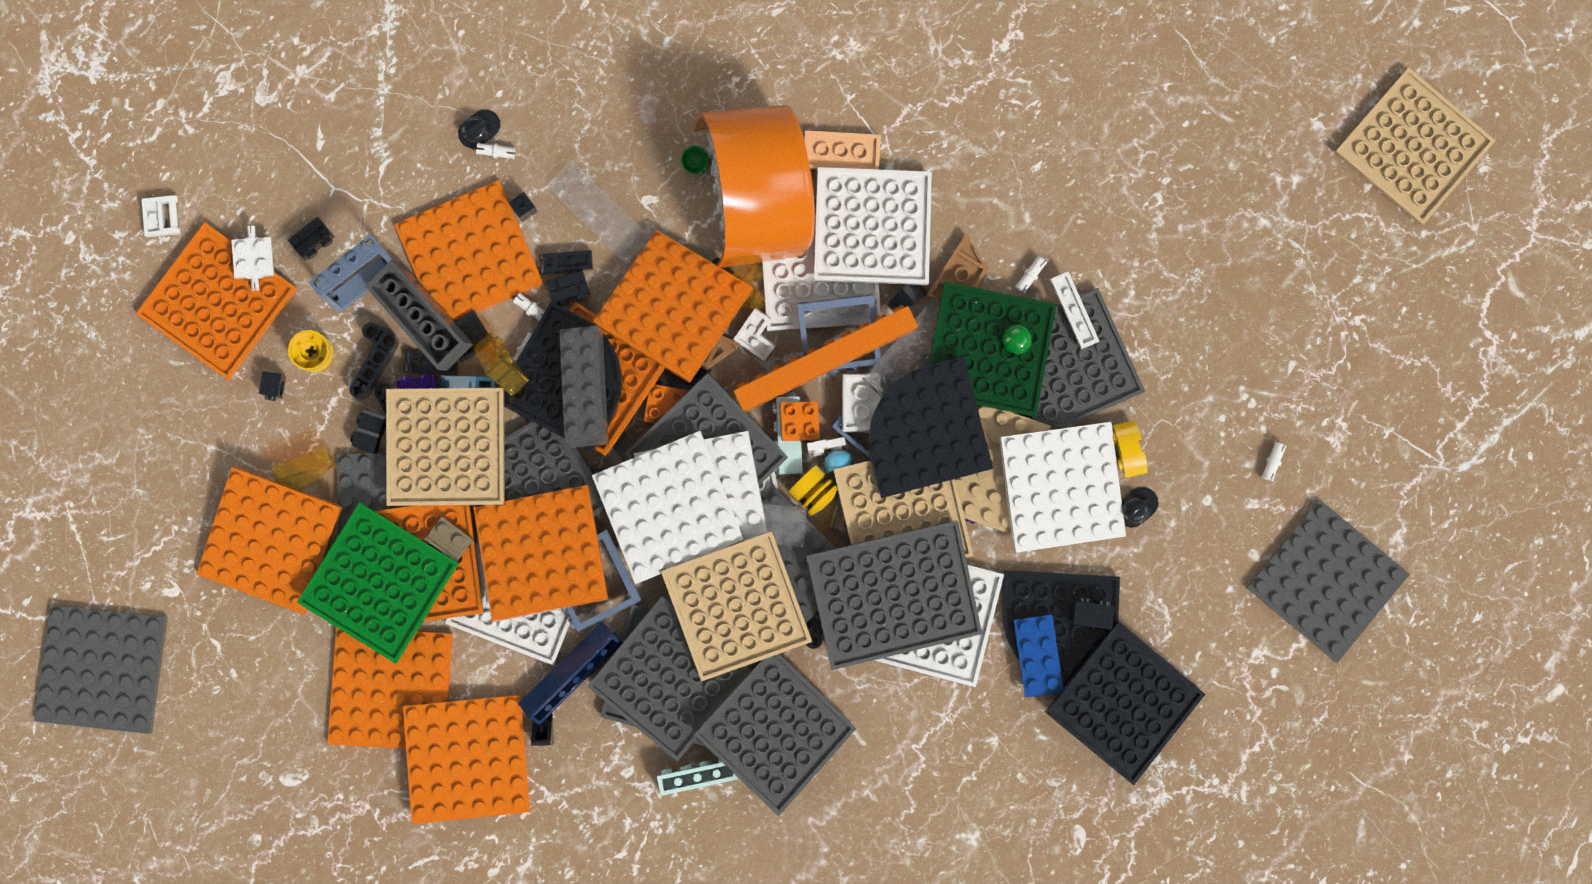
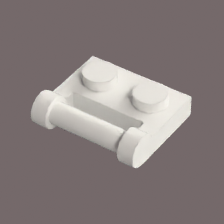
(154, 216)

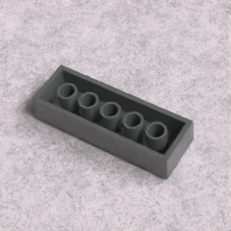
(419, 315)
(583, 386)

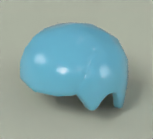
(837, 460)

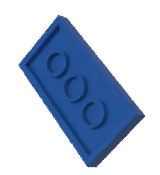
(1038, 655)

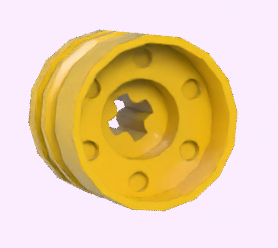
(303, 343)
(813, 490)

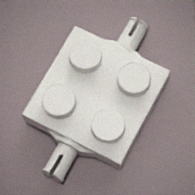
(253, 258)

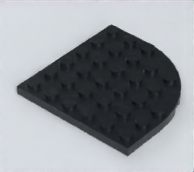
(540, 361)
(927, 430)
(1053, 594)

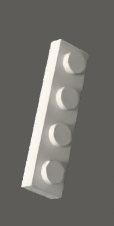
(1074, 310)

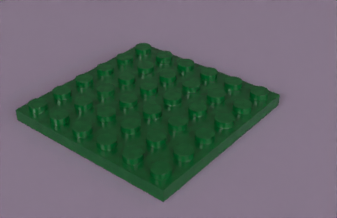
(973, 326)

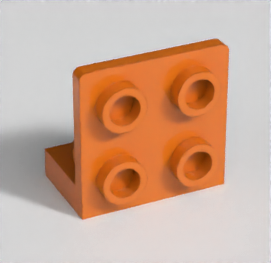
(660, 401)
(799, 421)

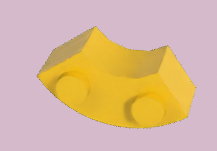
(1131, 458)

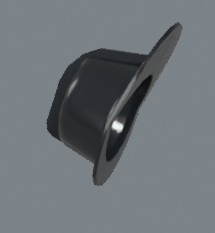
(479, 128)
(1139, 506)

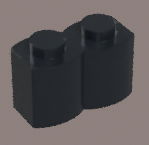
(369, 431)

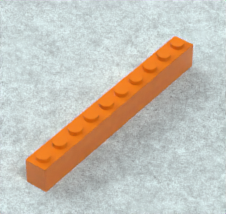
(826, 358)

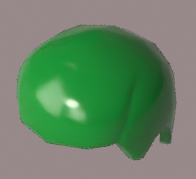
(695, 159)
(1017, 339)

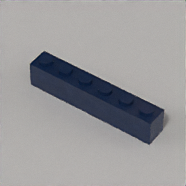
(570, 673)

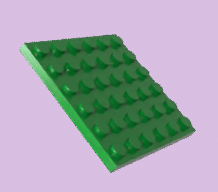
(378, 583)

